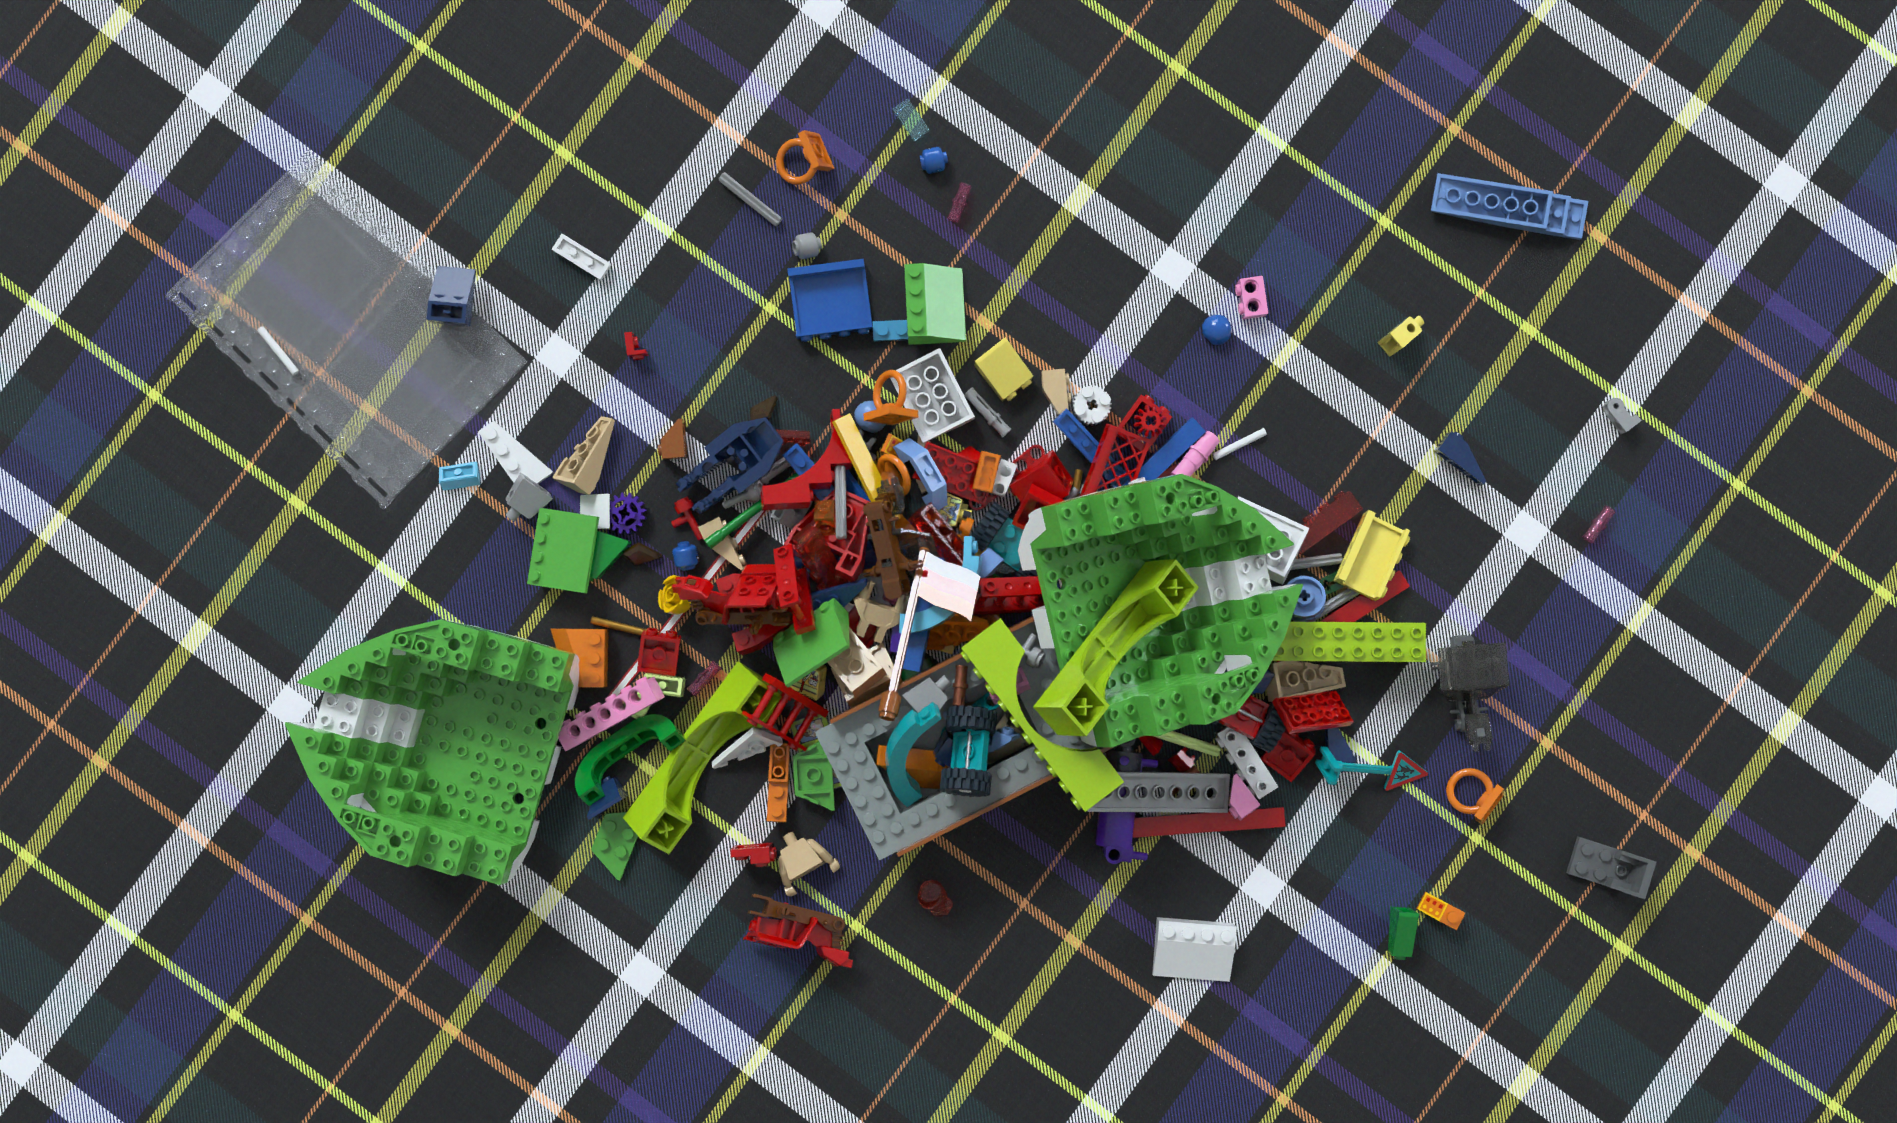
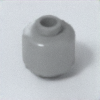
(806, 245)

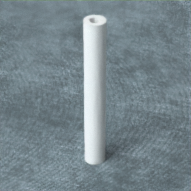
(278, 351)
(1240, 443)

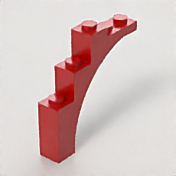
(799, 491)

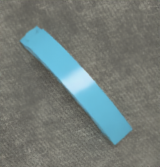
(936, 616)

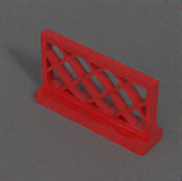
(1102, 457)

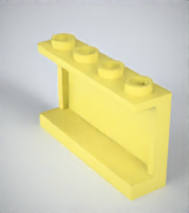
(1372, 556)

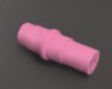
(1197, 454)

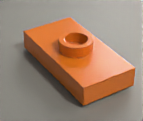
(986, 472)

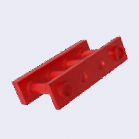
(794, 589)
(1008, 595)
(800, 703)

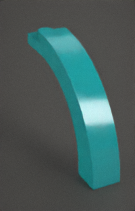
(898, 747)

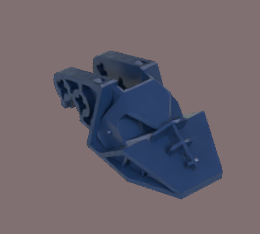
(752, 447)

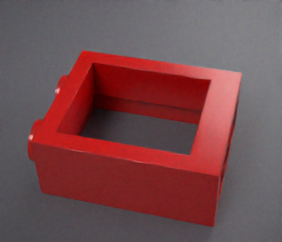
(1146, 400)

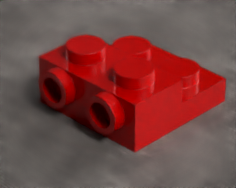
(659, 652)
(1290, 755)
(759, 853)

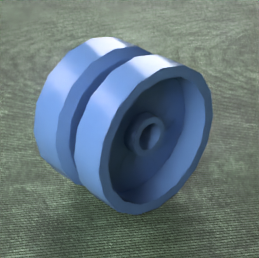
(1314, 594)

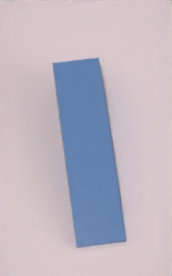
(1509, 206)

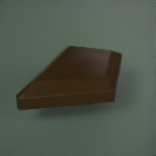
(763, 409)
(641, 554)

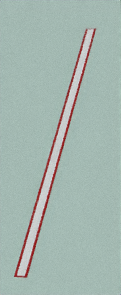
(674, 619)

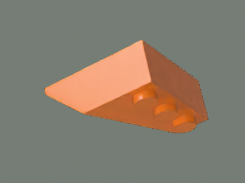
(592, 650)

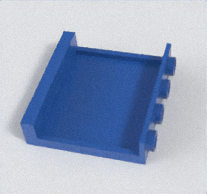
(830, 299)

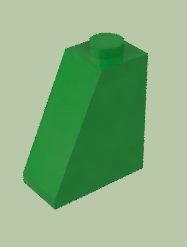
(606, 552)
(1402, 932)

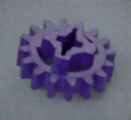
(627, 504)

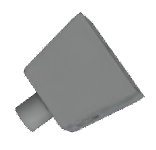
(526, 498)
(928, 692)

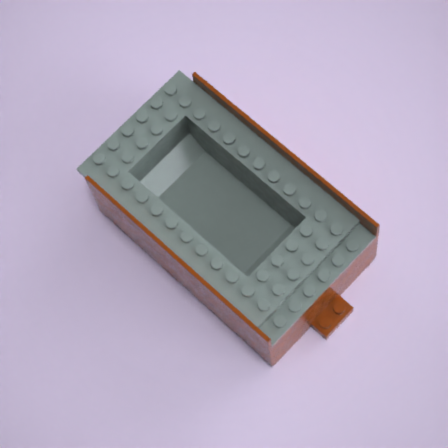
(857, 732)

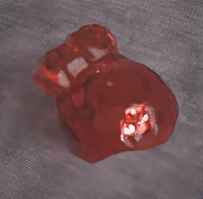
(934, 898)

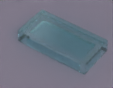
(910, 119)

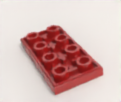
(957, 472)
(1312, 712)

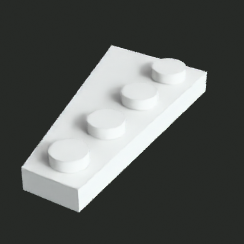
(513, 455)

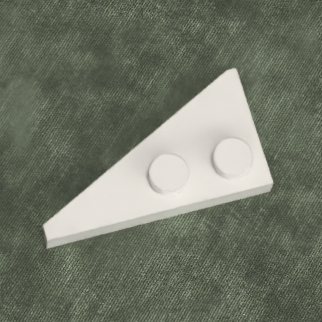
(749, 744)

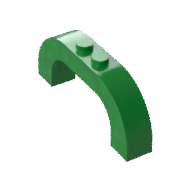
(617, 746)

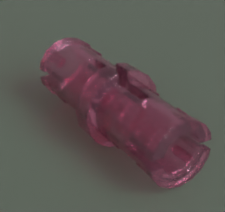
(959, 202)
(1599, 524)
(704, 678)

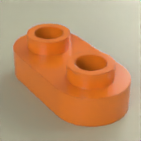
(965, 527)

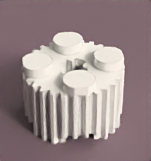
(1087, 395)

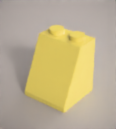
(1004, 370)

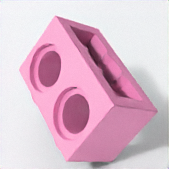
(1258, 297)

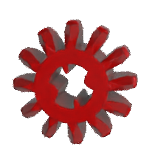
(1150, 414)

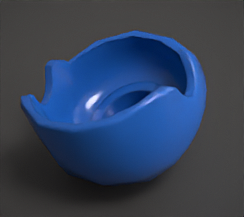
(1217, 329)

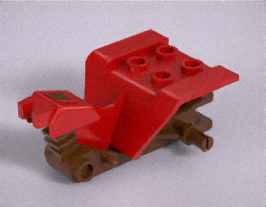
(750, 602)
(795, 927)

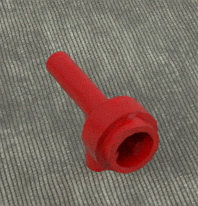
(684, 505)

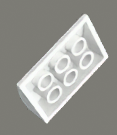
(935, 396)
(1281, 561)
(1194, 949)

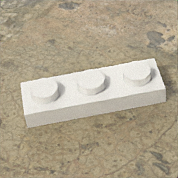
(581, 257)

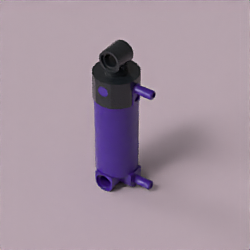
(1117, 828)

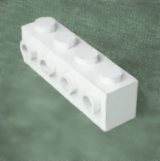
(1247, 761)

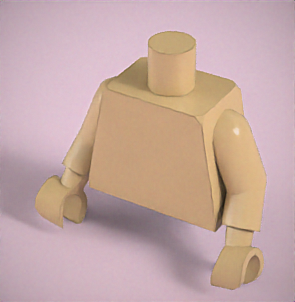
(800, 859)

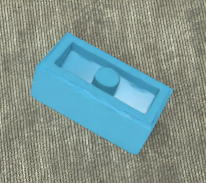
(459, 476)

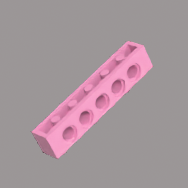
(649, 692)

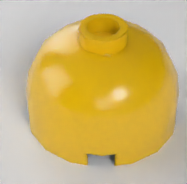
(670, 601)

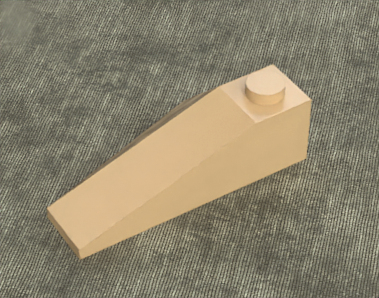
(585, 465)
(1303, 678)

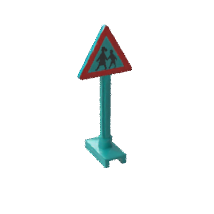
(1401, 772)

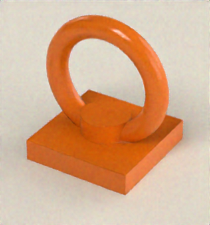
(814, 152)
(890, 412)
(888, 470)
(1486, 802)

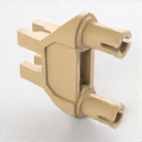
(877, 613)

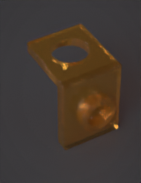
(825, 515)

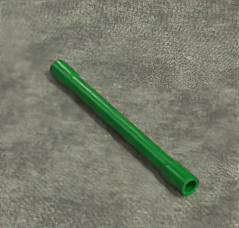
(720, 535)

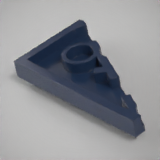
(842, 593)

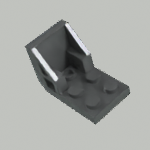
(1611, 867)

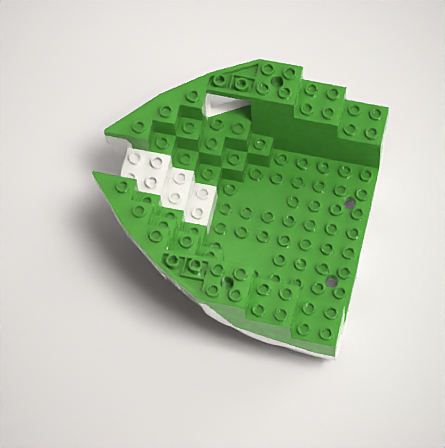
(1178, 667)
(436, 743)

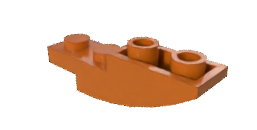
(778, 783)

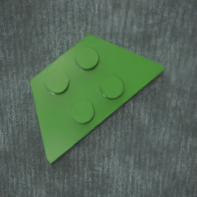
(814, 776)
(614, 843)

